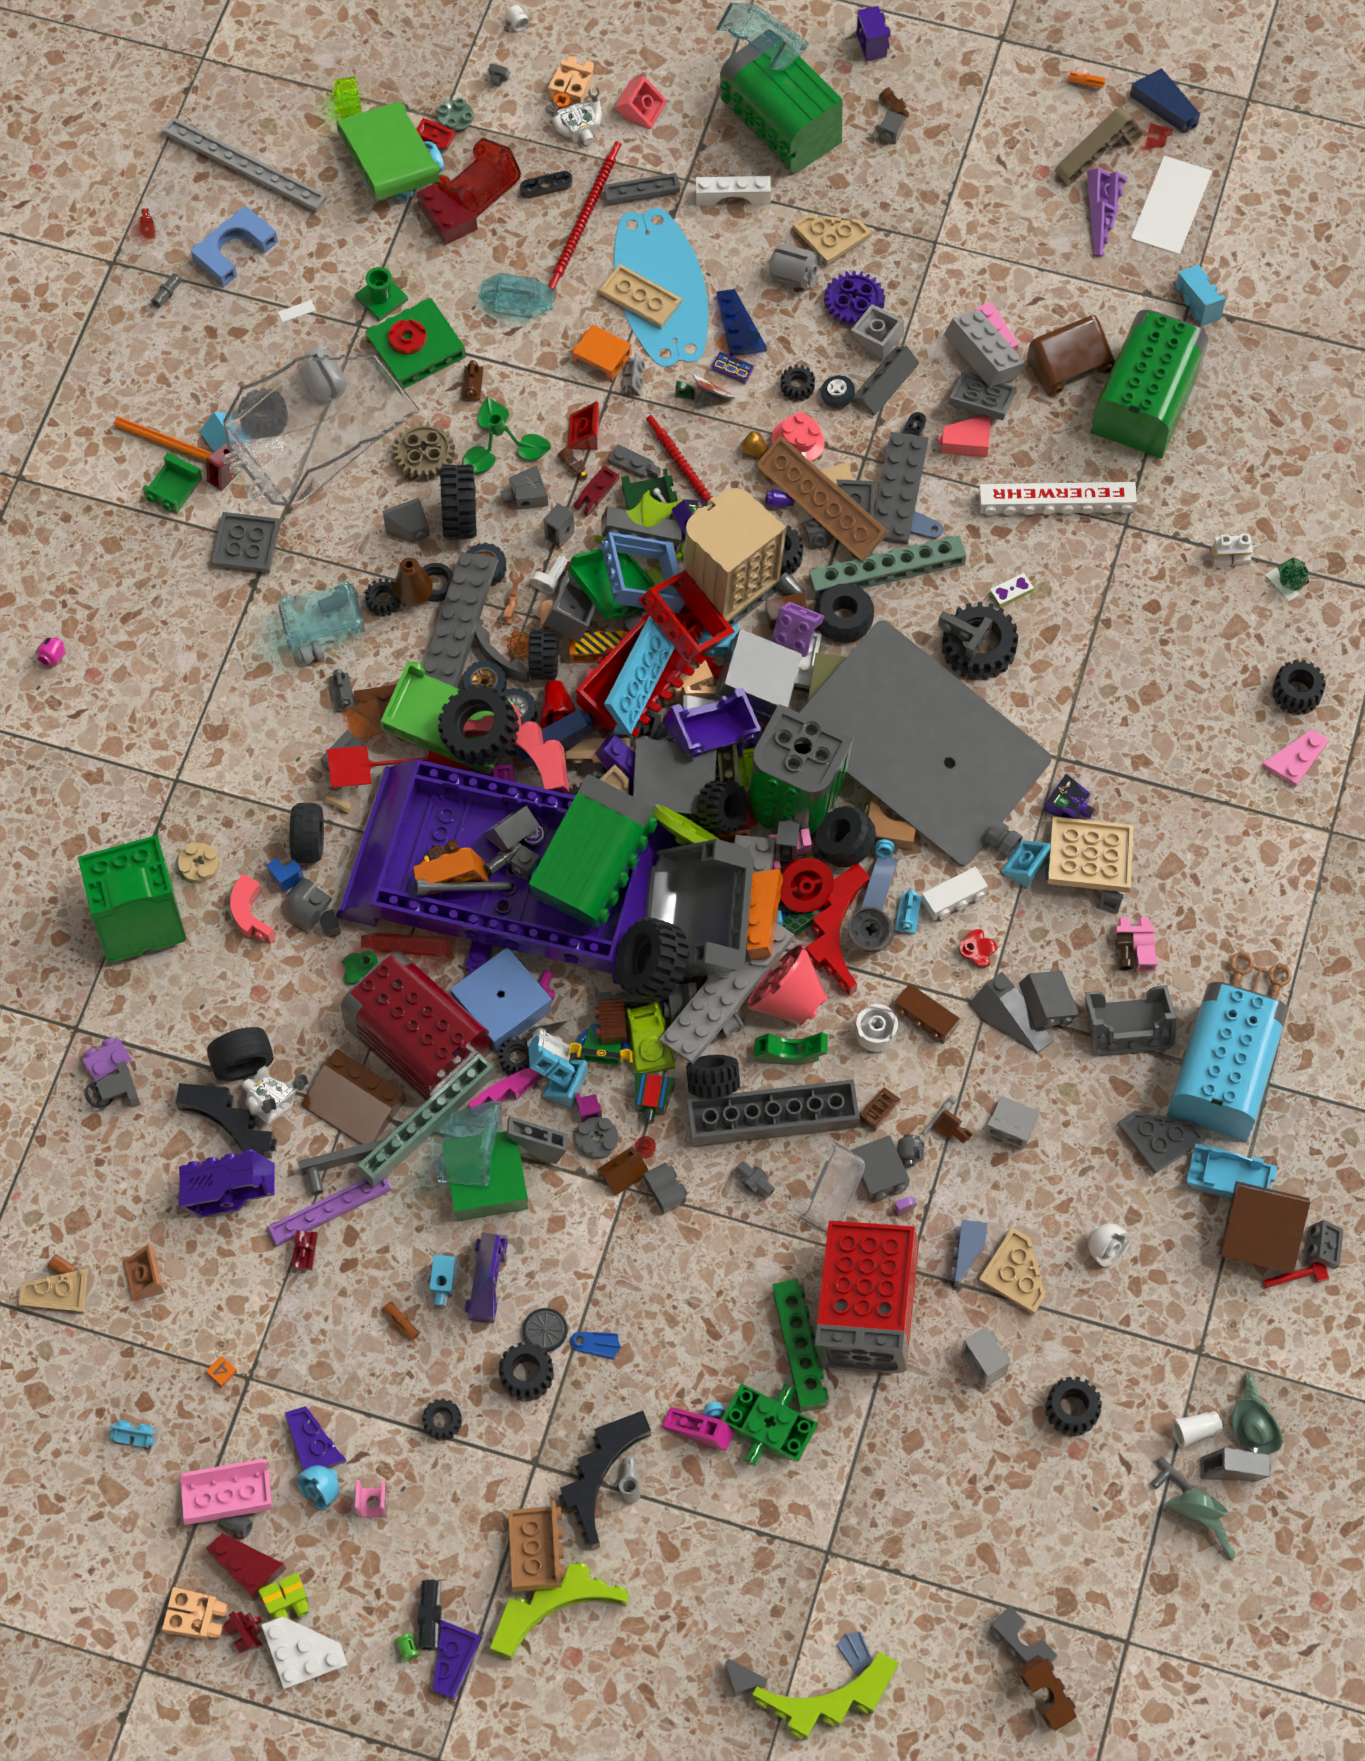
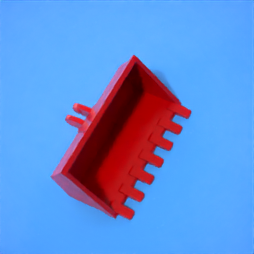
(598, 685)

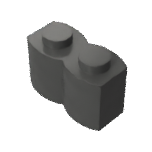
(664, 1187)

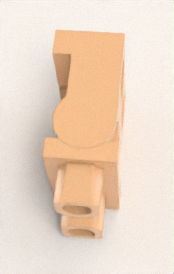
(572, 80)
(701, 677)
(193, 1615)

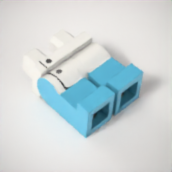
(551, 1055)

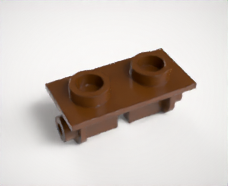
(472, 381)

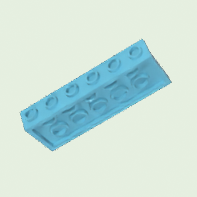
(638, 677)

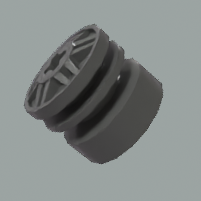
(864, 919)

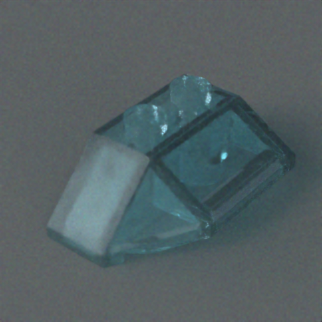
(516, 295)

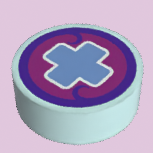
(537, 838)

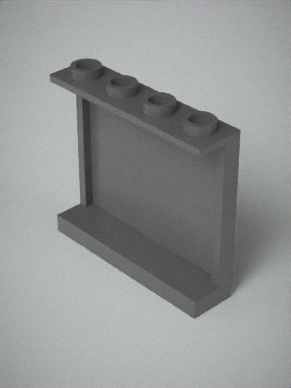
(669, 776)

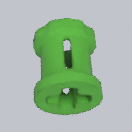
(407, 1647)

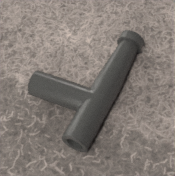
(1169, 1471)

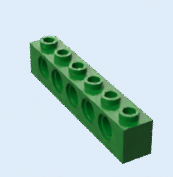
(792, 1291)

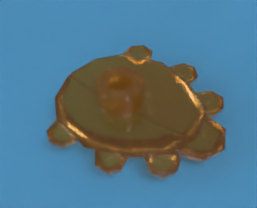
(518, 644)

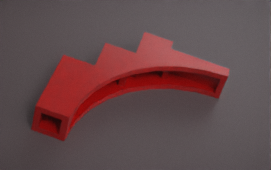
(827, 925)

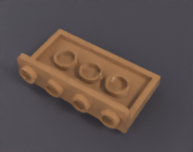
(536, 1548)

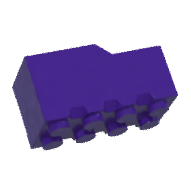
(225, 1183)

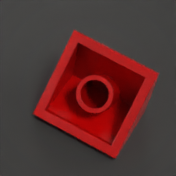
(584, 428)

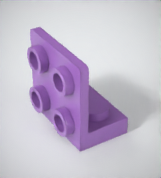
(796, 627)

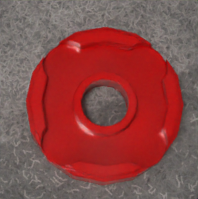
(411, 345)

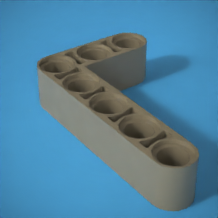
(1097, 143)

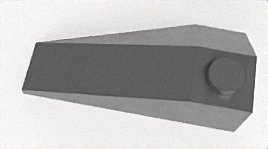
(1006, 1009)

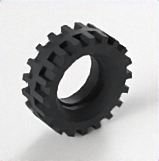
(982, 663)

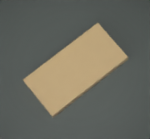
(640, 296)

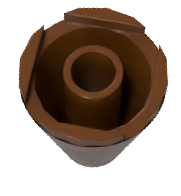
(412, 583)

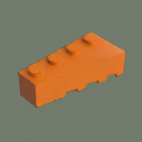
(763, 913)

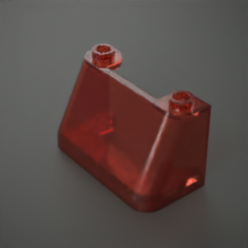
(484, 179)

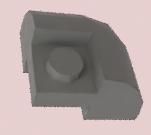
(305, 904)

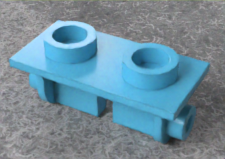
(908, 912)
(142, 1433)

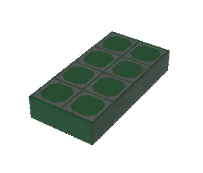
(798, 921)

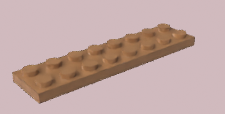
(822, 498)

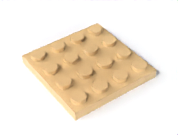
(1091, 854)

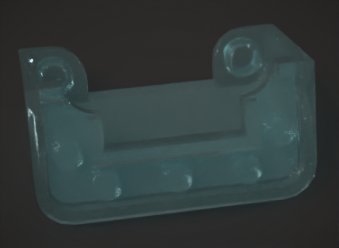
(320, 614)
(469, 1144)

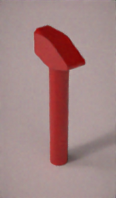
(1317, 1269)

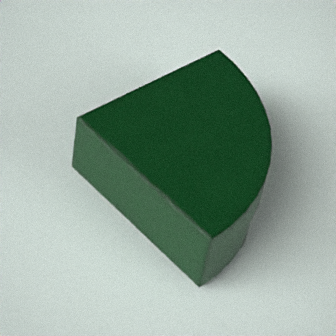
(684, 390)

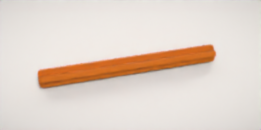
(161, 439)

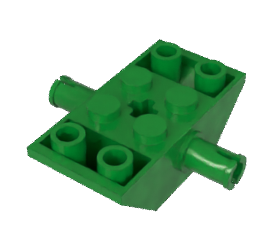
(748, 1418)

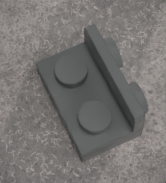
(1324, 1244)

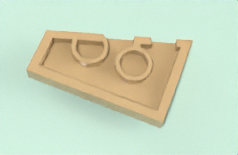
(59, 1291)

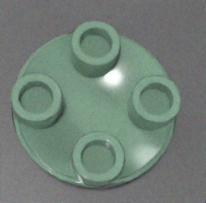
(455, 114)

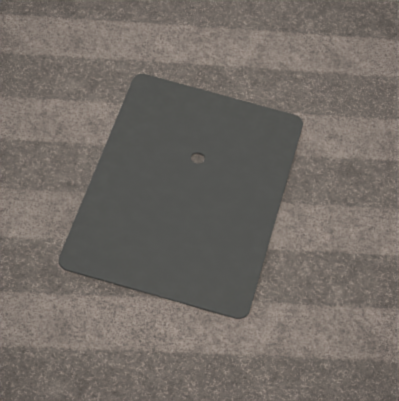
(904, 725)

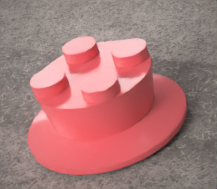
(802, 434)

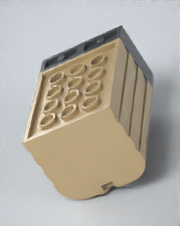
(734, 552)

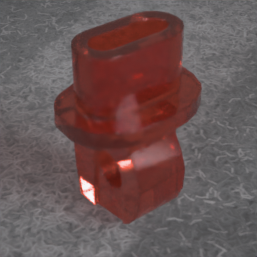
(147, 221)

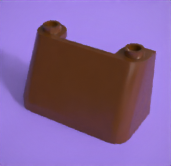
(1069, 353)

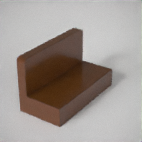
(623, 1170)

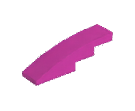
(512, 1085)

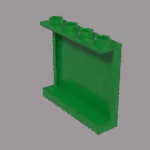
(439, 352)
(591, 576)

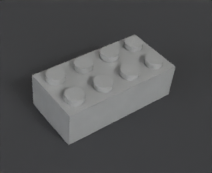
(984, 348)

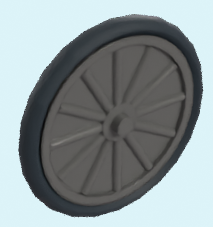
(545, 1328)

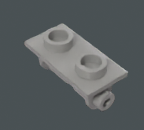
(635, 368)

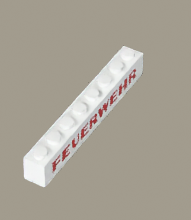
(1057, 498)

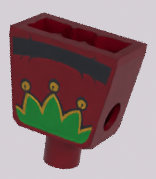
(217, 471)

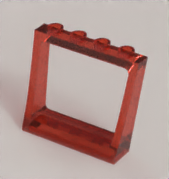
(410, 944)

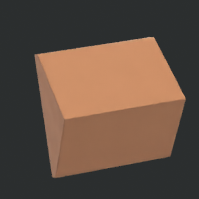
(143, 1274)

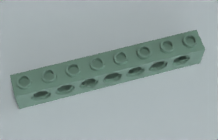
(898, 570)

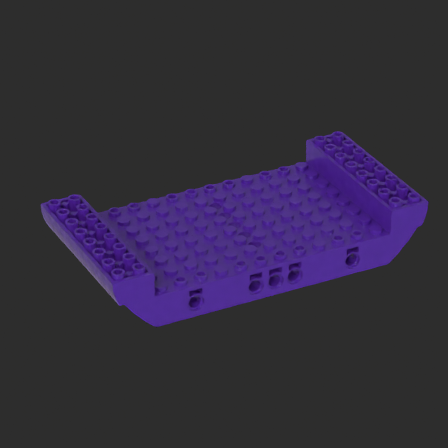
(435, 803)

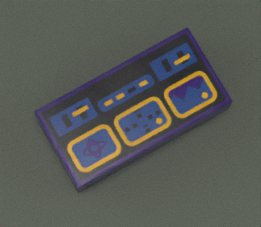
(732, 367)

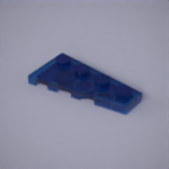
(739, 329)

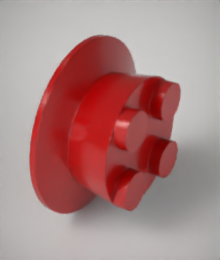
(806, 884)

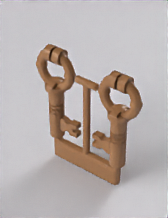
(1276, 983)

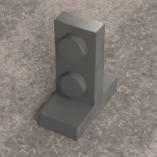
(966, 631)

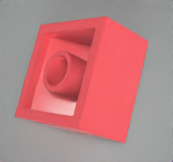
(641, 102)

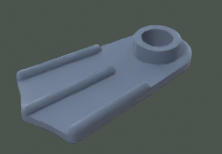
(923, 525)
(855, 1651)

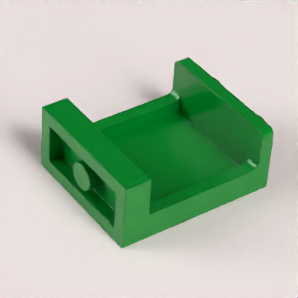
(173, 483)

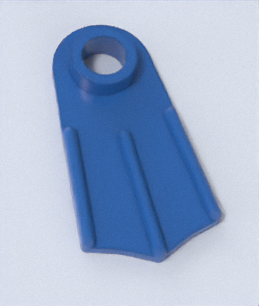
(597, 1343)

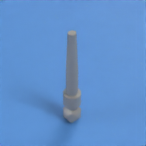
(947, 1105)

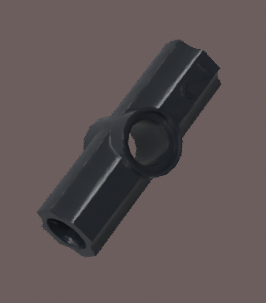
(429, 1614)

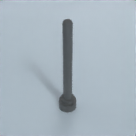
(423, 887)

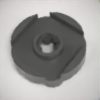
(599, 1126)

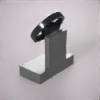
(112, 1087)

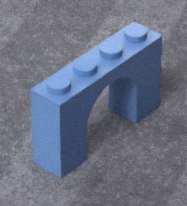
(243, 225)

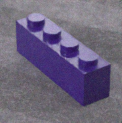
(616, 752)

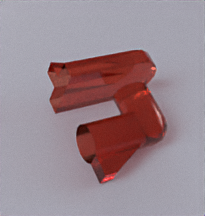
(1163, 133)

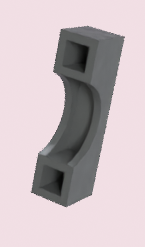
(619, 522)

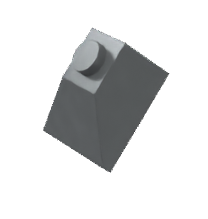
(406, 521)

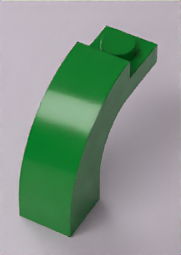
(790, 1051)

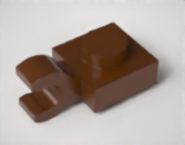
(949, 1126)

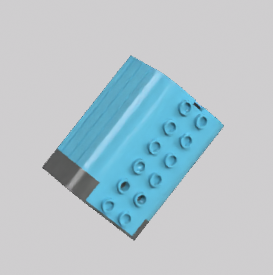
(1228, 1060)

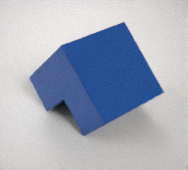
(286, 876)

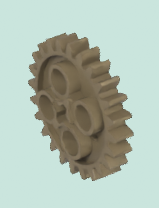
(423, 450)

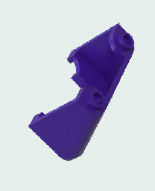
(713, 724)

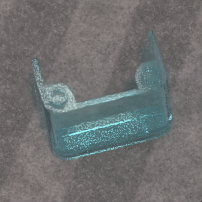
(764, 32)

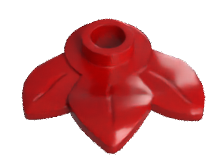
(979, 946)

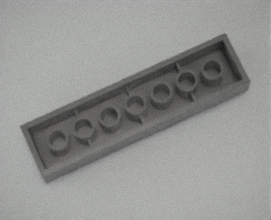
(773, 1113)

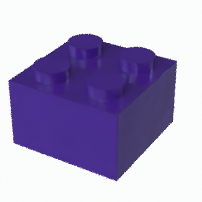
(872, 33)

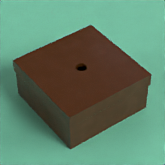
(1264, 1227)

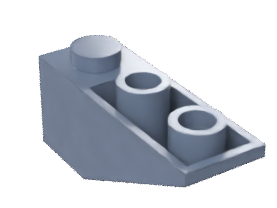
(971, 1244)

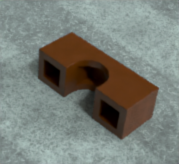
(1057, 1708)

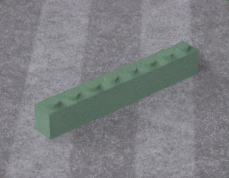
(426, 1120)

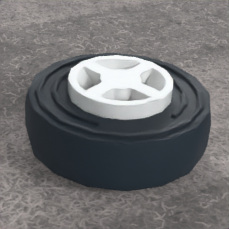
(839, 384)

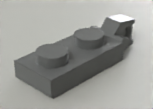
(633, 462)

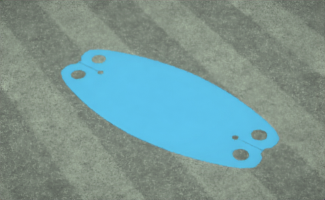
(671, 263)

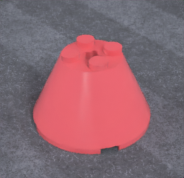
(790, 990)

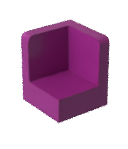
(588, 1106)

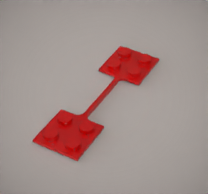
(352, 765)

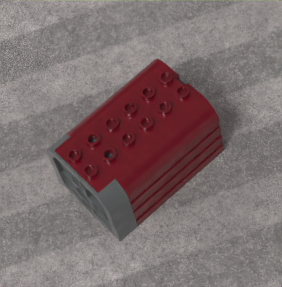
(413, 1024)

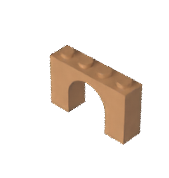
(897, 832)

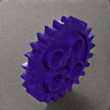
(854, 297)

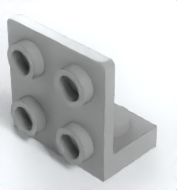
(1012, 1122)

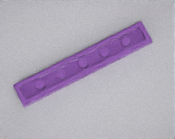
(326, 1210)

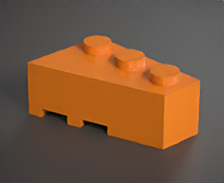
(452, 868)

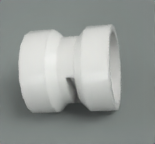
(518, 20)

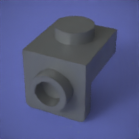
(816, 533)

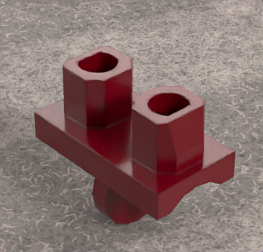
(304, 1250)
(248, 1629)

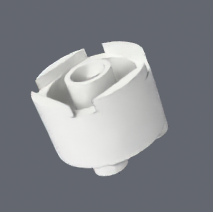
(876, 1039)

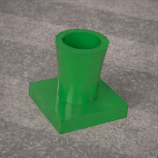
(380, 294)

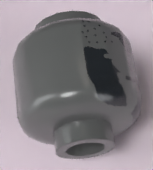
(910, 1149)

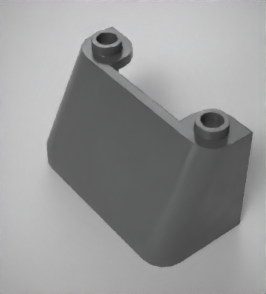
(1131, 1024)

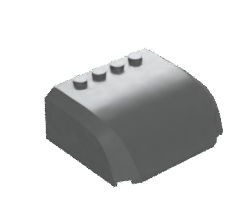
(707, 896)

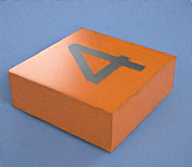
(221, 1371)

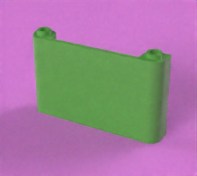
(388, 150)
(416, 710)

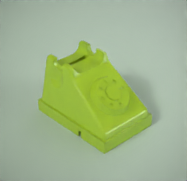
(643, 1031)

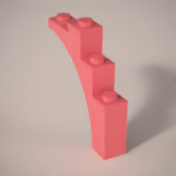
(547, 756)

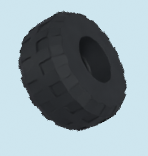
(845, 597)
(306, 833)
(854, 846)

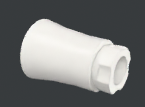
(1196, 1428)

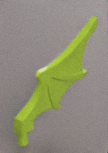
(647, 513)

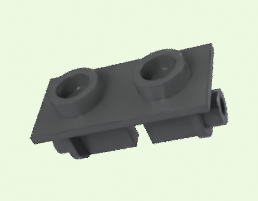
(341, 690)

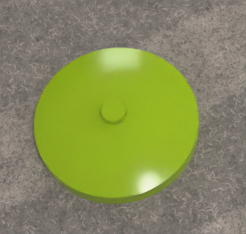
(681, 827)

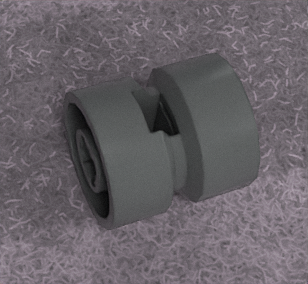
(1001, 837)

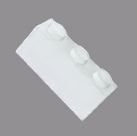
(954, 894)

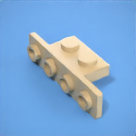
(586, 750)

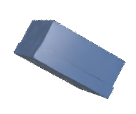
(503, 998)

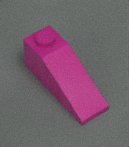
(699, 1428)

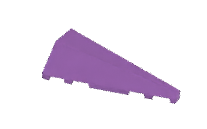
(1103, 196)

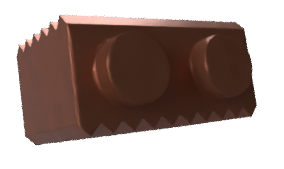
(612, 1021)

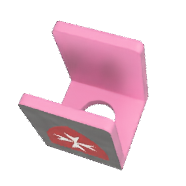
(362, 1496)

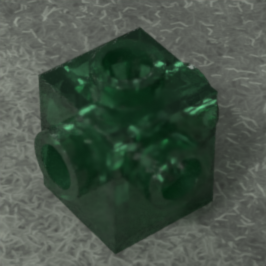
(1293, 574)

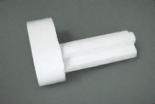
(549, 582)

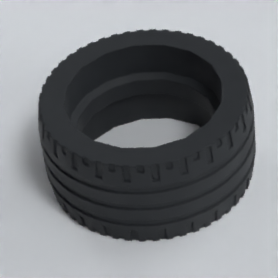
(239, 1053)

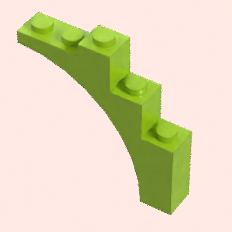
(576, 1588)
(804, 1712)

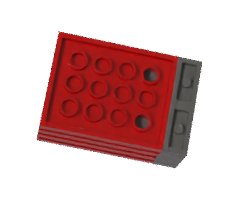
(867, 1296)

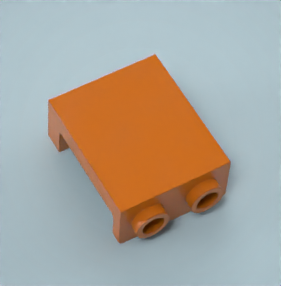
(602, 351)

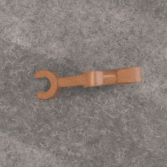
(513, 598)

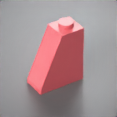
(967, 437)

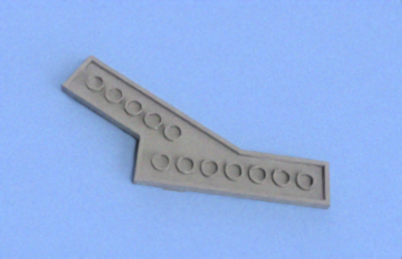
(725, 991)

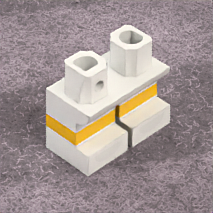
(1232, 548)

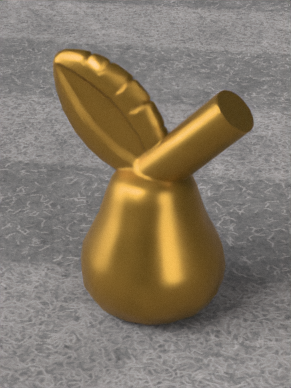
(754, 446)

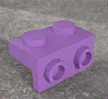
(105, 1058)

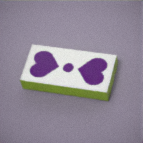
(1011, 590)

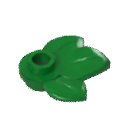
(356, 967)

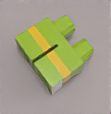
(294, 1593)

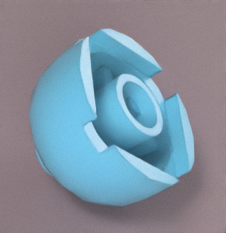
(320, 1485)

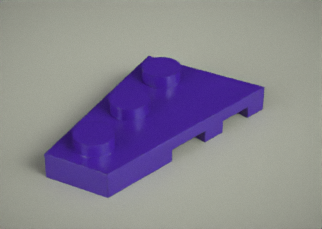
(311, 1441)
(455, 1656)

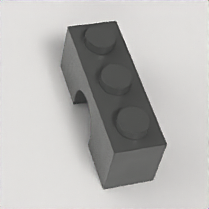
(1006, 1629)

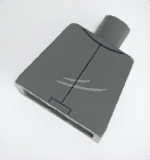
(526, 490)

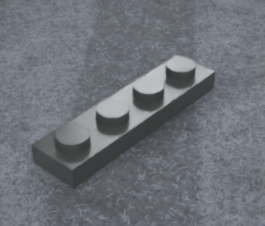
(641, 188)

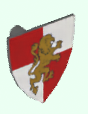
(705, 394)

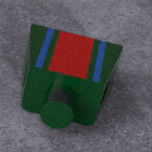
(652, 1095)

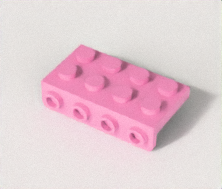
(226, 1491)

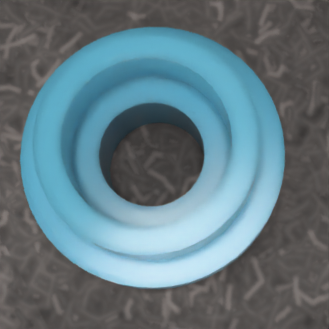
(884, 848)
(714, 1410)

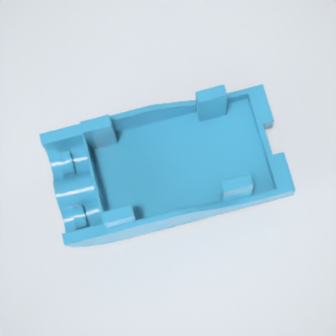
(1216, 1171)

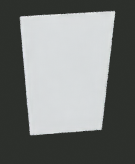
(1171, 204)

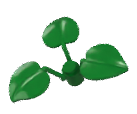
(493, 416)

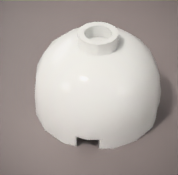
(1107, 1242)

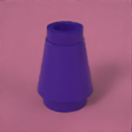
(778, 499)

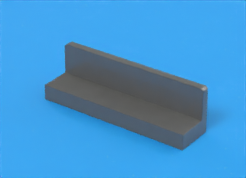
(886, 379)

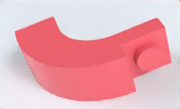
(242, 898)

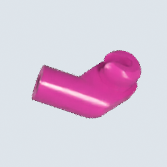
(545, 982)

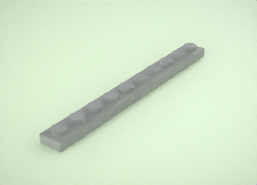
(245, 164)

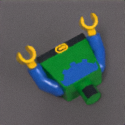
(594, 1051)

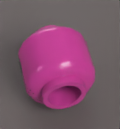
(50, 651)

